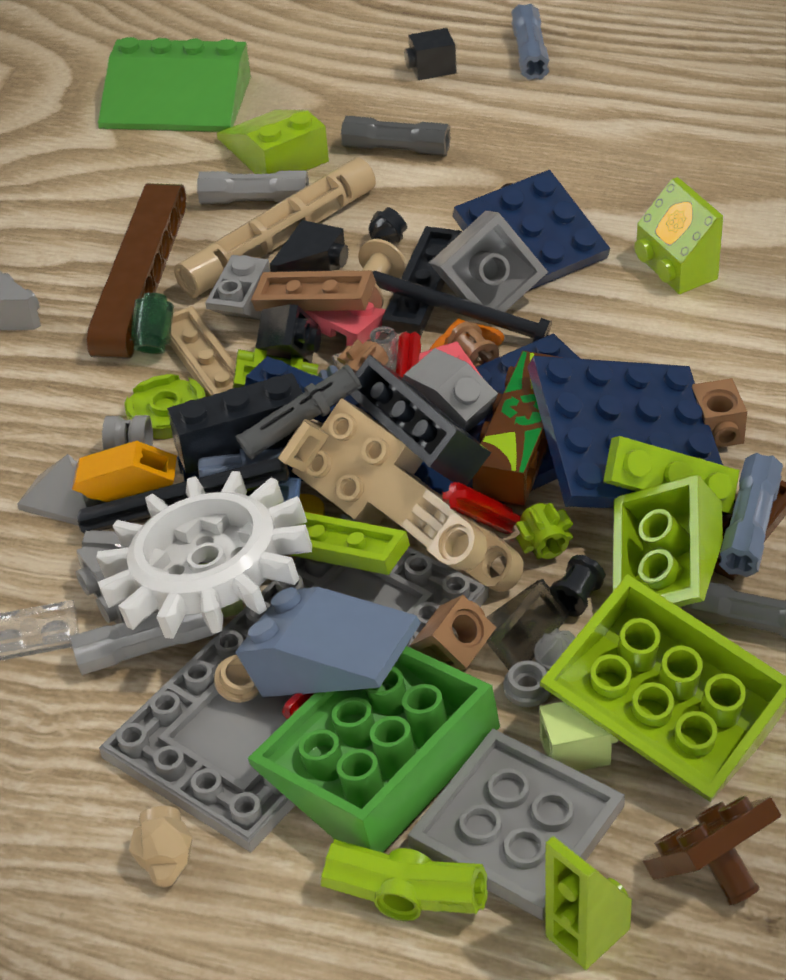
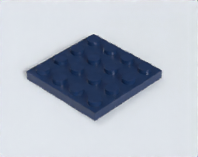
(596, 400)

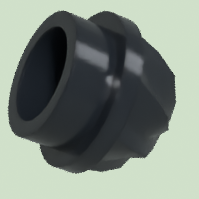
(387, 226)

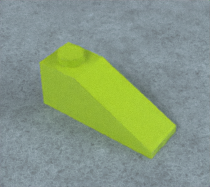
(582, 906)

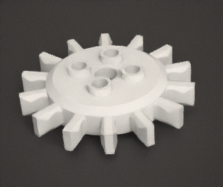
(232, 531)

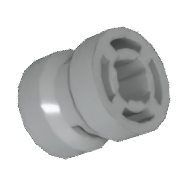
(119, 431)

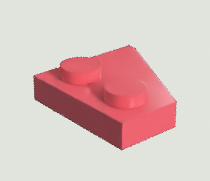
(353, 324)

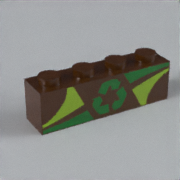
(513, 438)

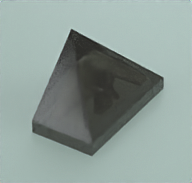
(524, 621)

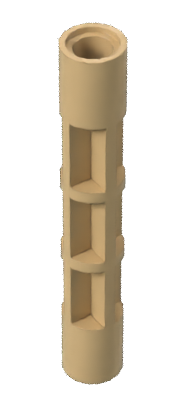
(276, 225)

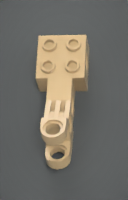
(373, 476)

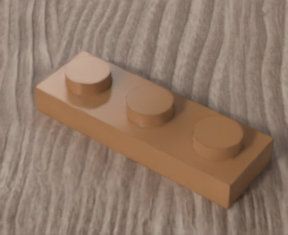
(315, 290)

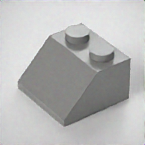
(489, 264)

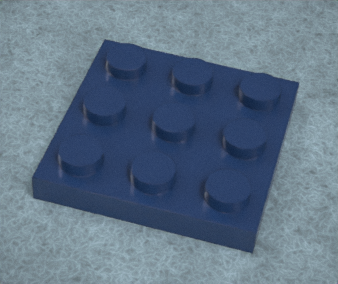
(545, 221)

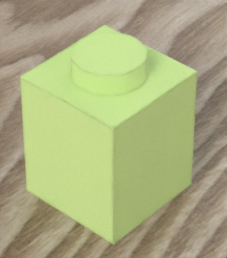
(574, 738)

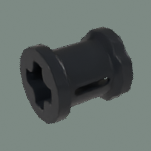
(581, 578)

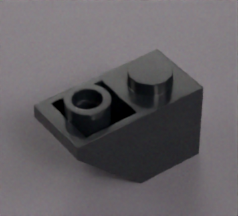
(288, 332)

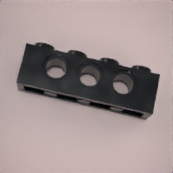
(419, 423)

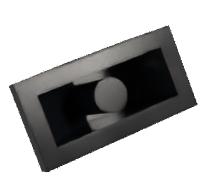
(312, 249)

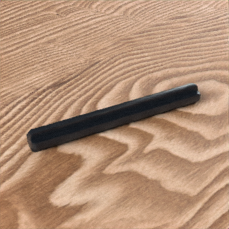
(135, 507)

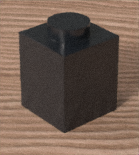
(431, 54)

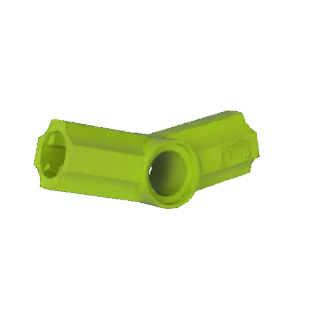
(404, 881)

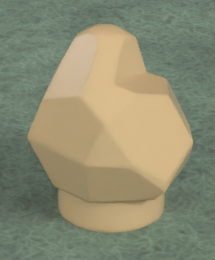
(161, 844)

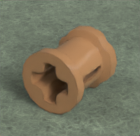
(475, 345)

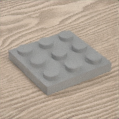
(504, 812)

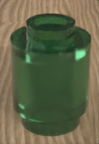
(152, 323)

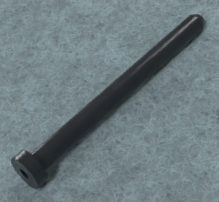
(463, 307)

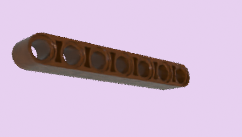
(136, 268)

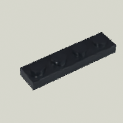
(409, 314)

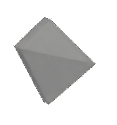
(53, 494)

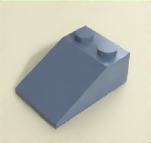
(323, 643)

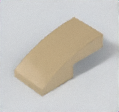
(303, 445)

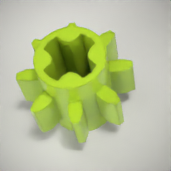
(544, 531)

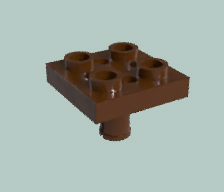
(714, 844)

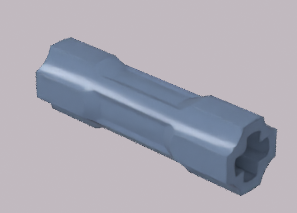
(531, 47)
(745, 536)

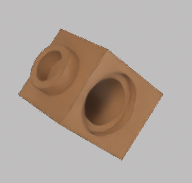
(722, 410)
(439, 641)

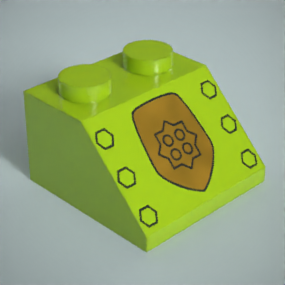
(681, 238)

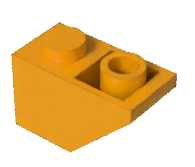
(124, 471)

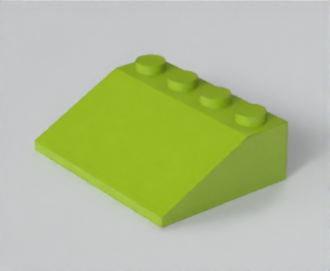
(669, 687)

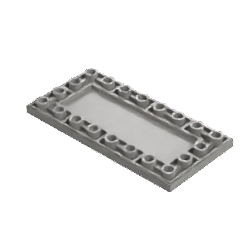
(198, 744)

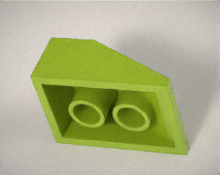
(278, 142)
(669, 538)

